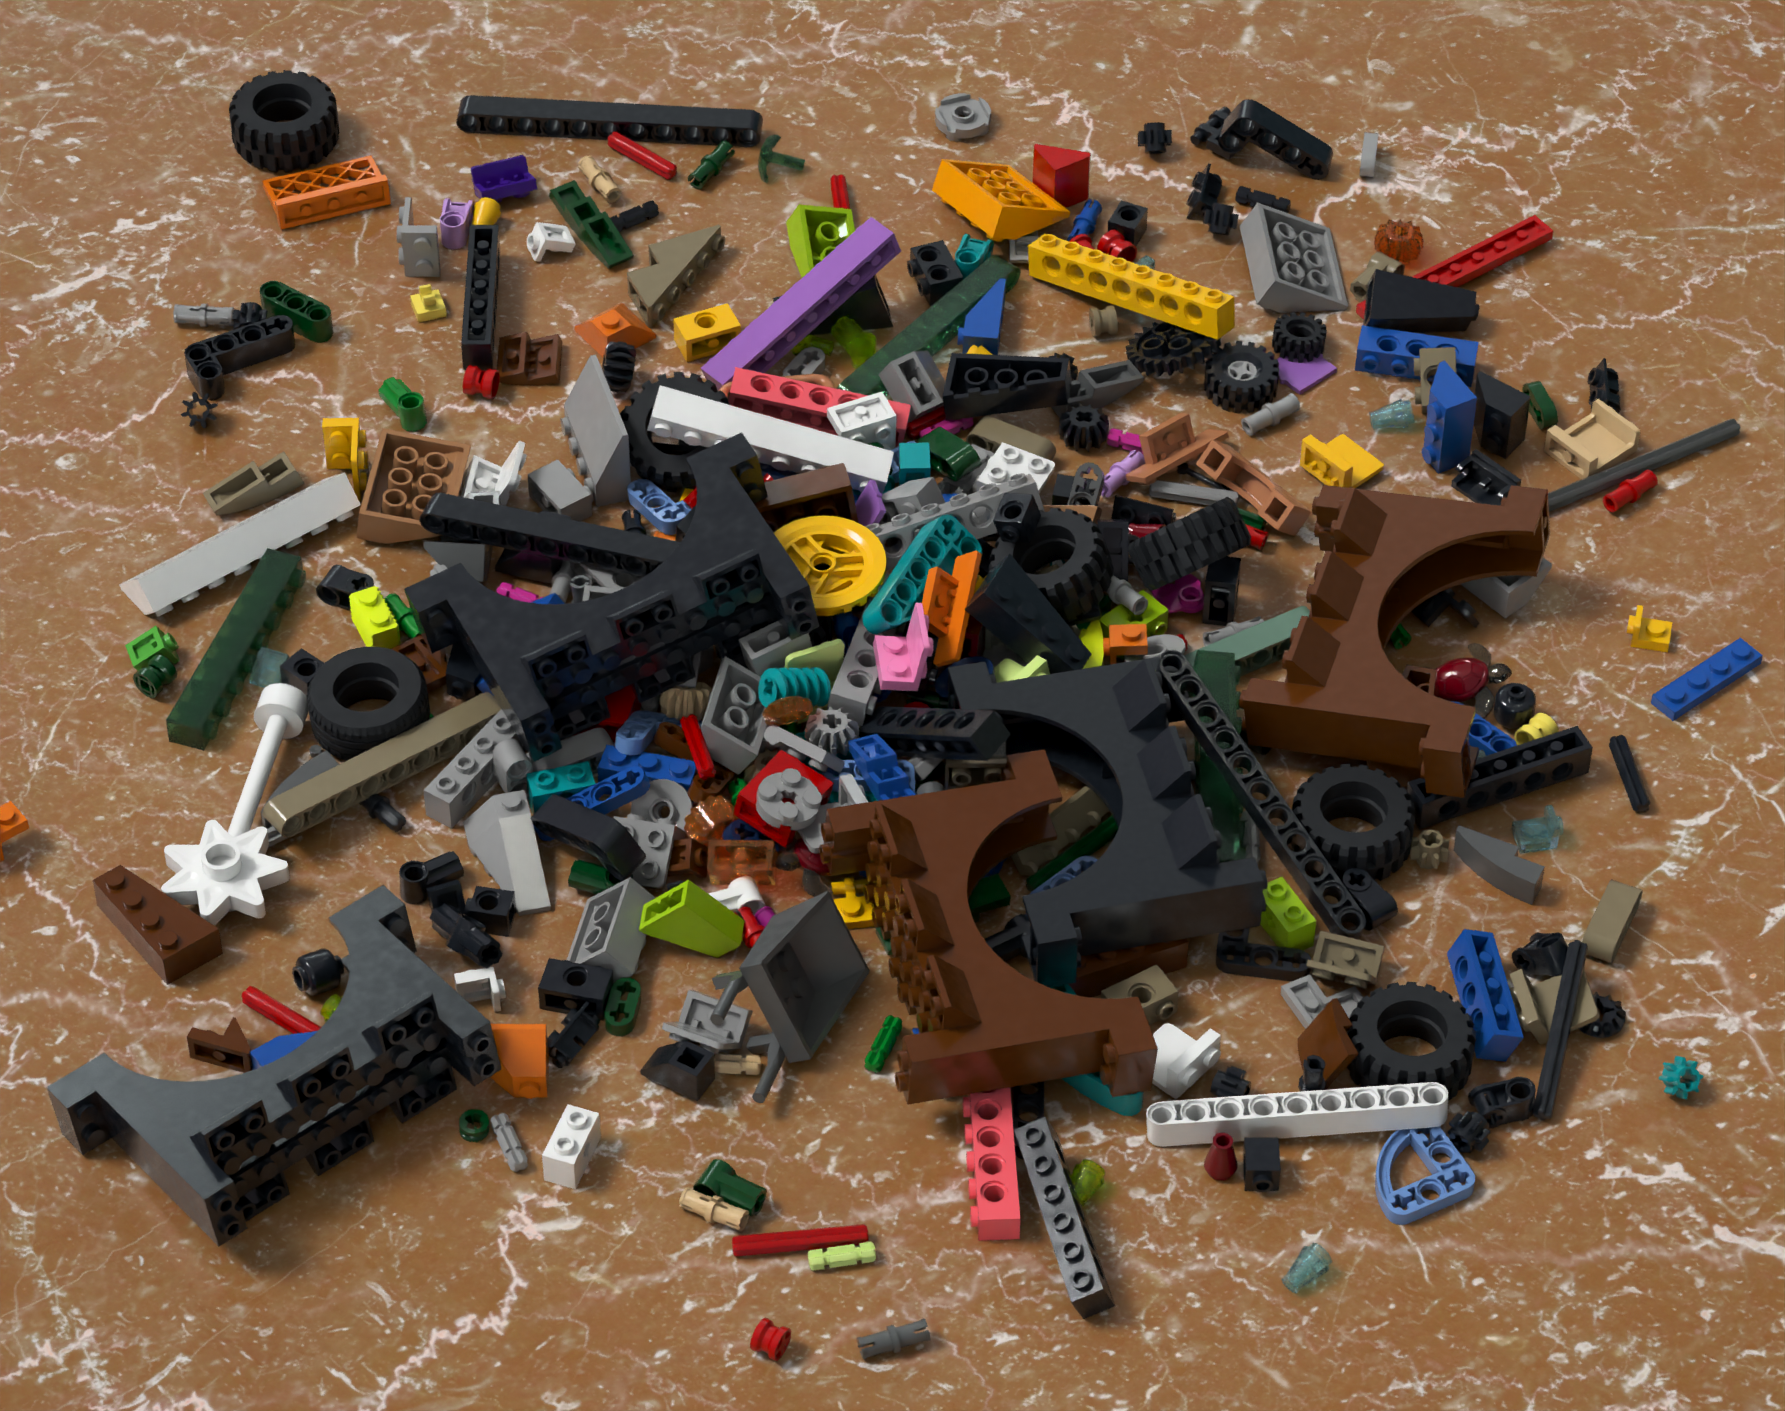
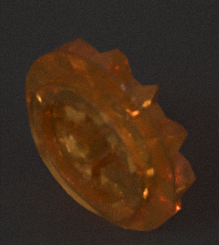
(787, 710)

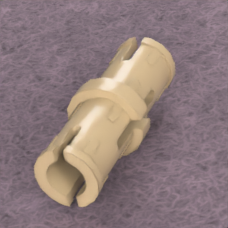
(599, 179)
(714, 1209)

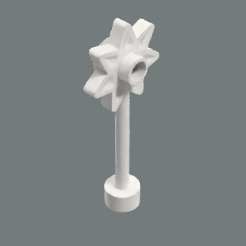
(232, 866)

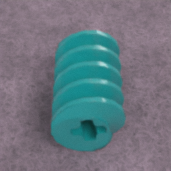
(787, 682)

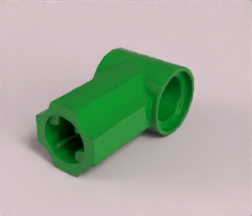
(404, 403)

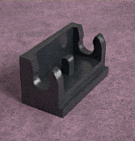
(1483, 479)

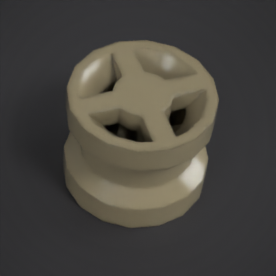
(1103, 321)

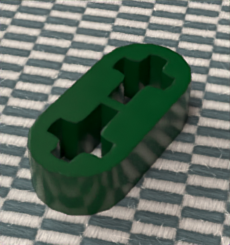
(1541, 405)
(616, 1006)

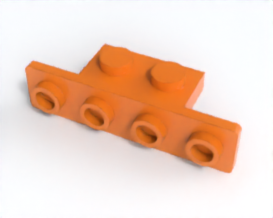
(945, 603)

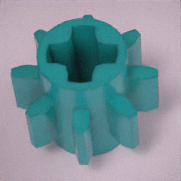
(1689, 1080)

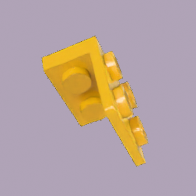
(344, 449)
(1338, 462)

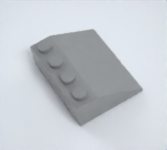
(1291, 262)
(597, 436)

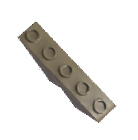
(671, 270)

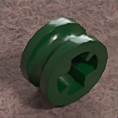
(475, 1134)

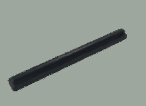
(1560, 1030)

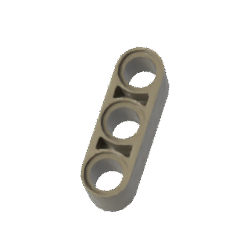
(991, 432)
(1611, 920)

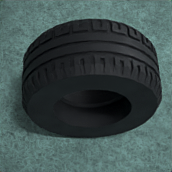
(361, 676)

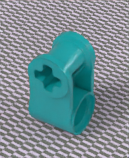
(972, 254)

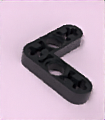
(1240, 948)

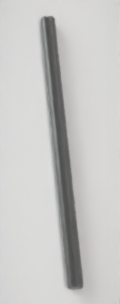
(1635, 466)

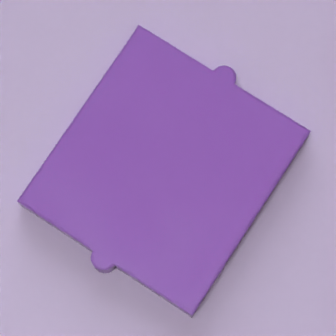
(1304, 375)
(870, 505)

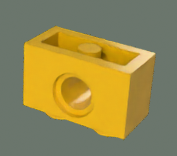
(705, 331)

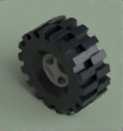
(1241, 377)

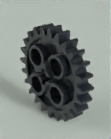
(1169, 349)

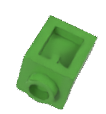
(150, 644)

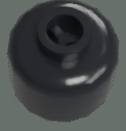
(1514, 705)
(318, 972)

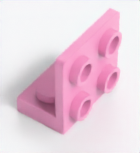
(903, 659)

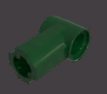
(591, 877)
(723, 1181)

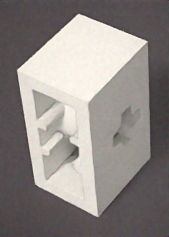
(571, 1146)

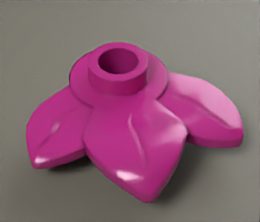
(1181, 596)

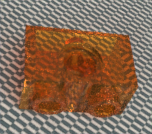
(742, 858)

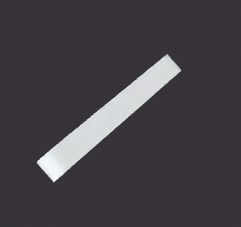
(1298, 1113)

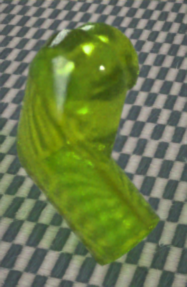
(812, 341)

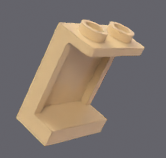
(1593, 442)

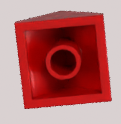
(1062, 173)

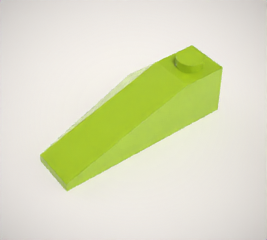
(816, 233)

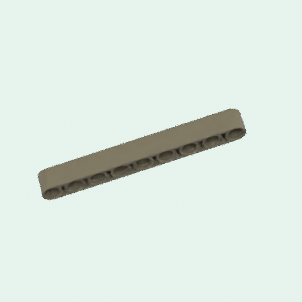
(379, 767)

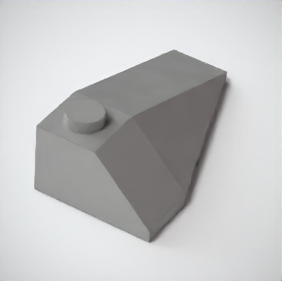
(507, 847)

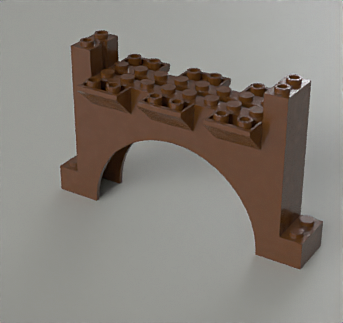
(1378, 566)
(974, 1012)

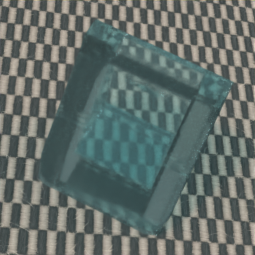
(267, 667)

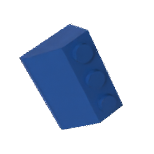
(1448, 420)

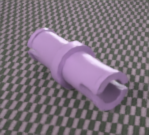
(1118, 471)

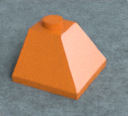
(613, 326)
(522, 1059)

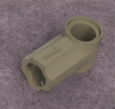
(1378, 261)

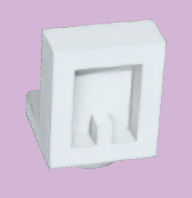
(549, 237)

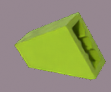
(692, 920)

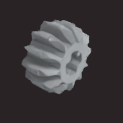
(832, 730)

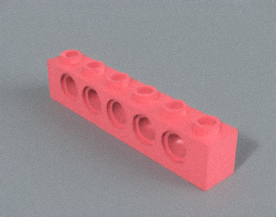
(798, 400)
(993, 1165)

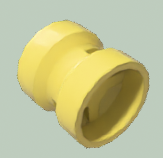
(1538, 727)

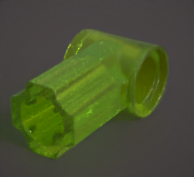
(854, 340)

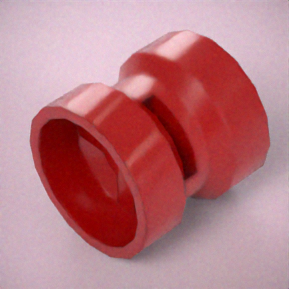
(1114, 244)
(481, 381)

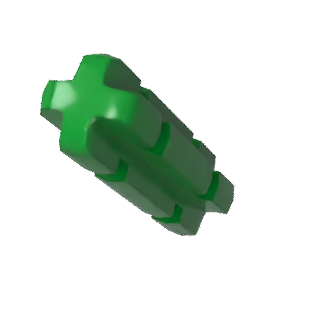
(883, 1044)

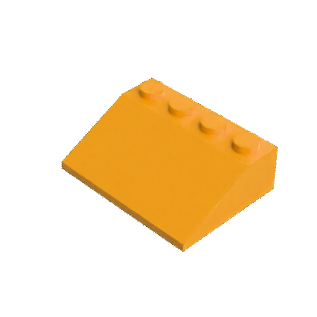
(996, 198)

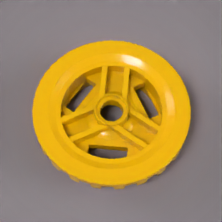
(850, 550)

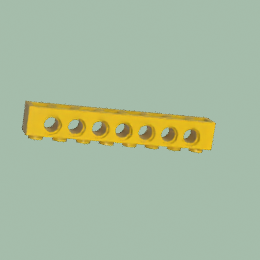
(1131, 286)

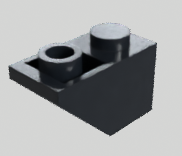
(682, 1068)

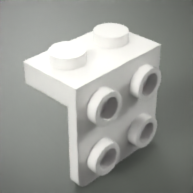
(1012, 461)
(489, 477)
(1182, 1058)

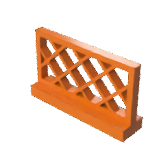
(337, 199)

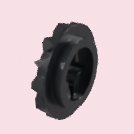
(1611, 1022)

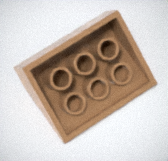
(403, 479)

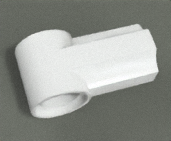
(739, 894)

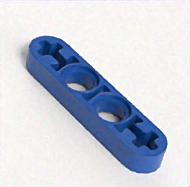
(590, 796)

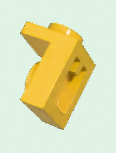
(1649, 633)

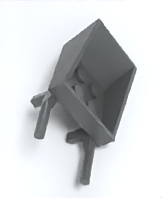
(802, 980)

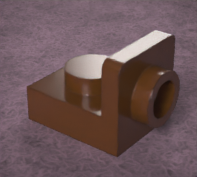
(688, 857)

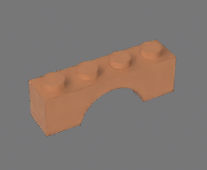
(1252, 484)

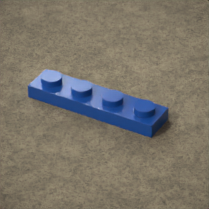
(1706, 679)

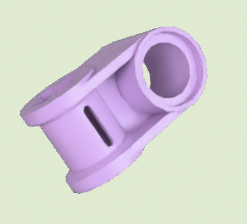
(455, 223)

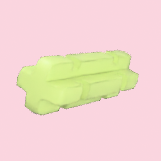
(841, 1256)

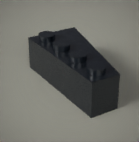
(1004, 384)
(1025, 619)

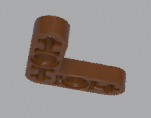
(672, 739)

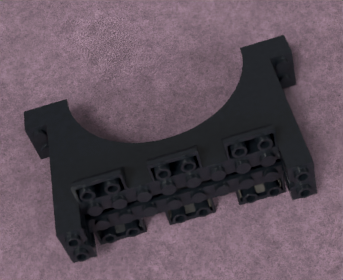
(562, 659)
(1163, 865)
(229, 1139)

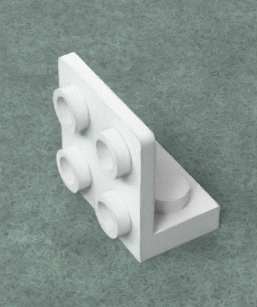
(865, 420)

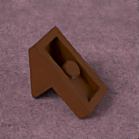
(221, 1050)

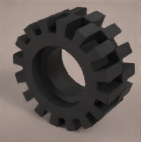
(1299, 337)

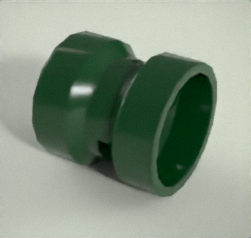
(155, 676)

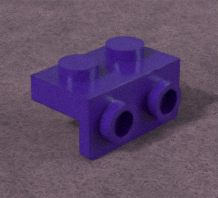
(503, 179)

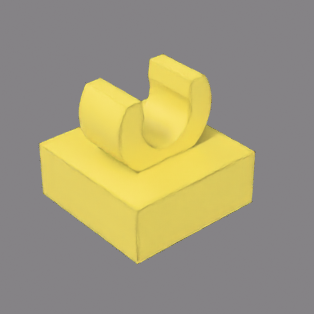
(428, 304)

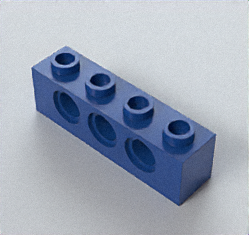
(1394, 352)
(1485, 994)

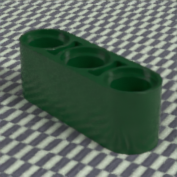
(308, 315)
(950, 454)

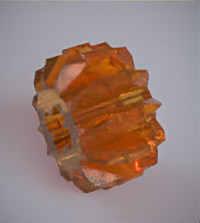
(1399, 240)
(709, 819)

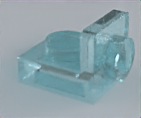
(1538, 833)

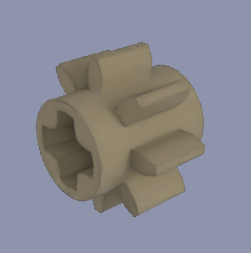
(1429, 849)

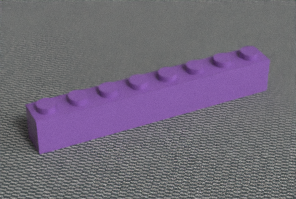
(806, 303)

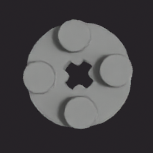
(975, 120)
(793, 786)

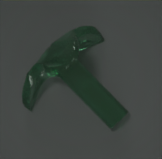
(768, 156)

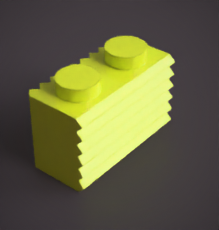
(374, 619)

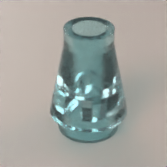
(1394, 415)
(1309, 1265)

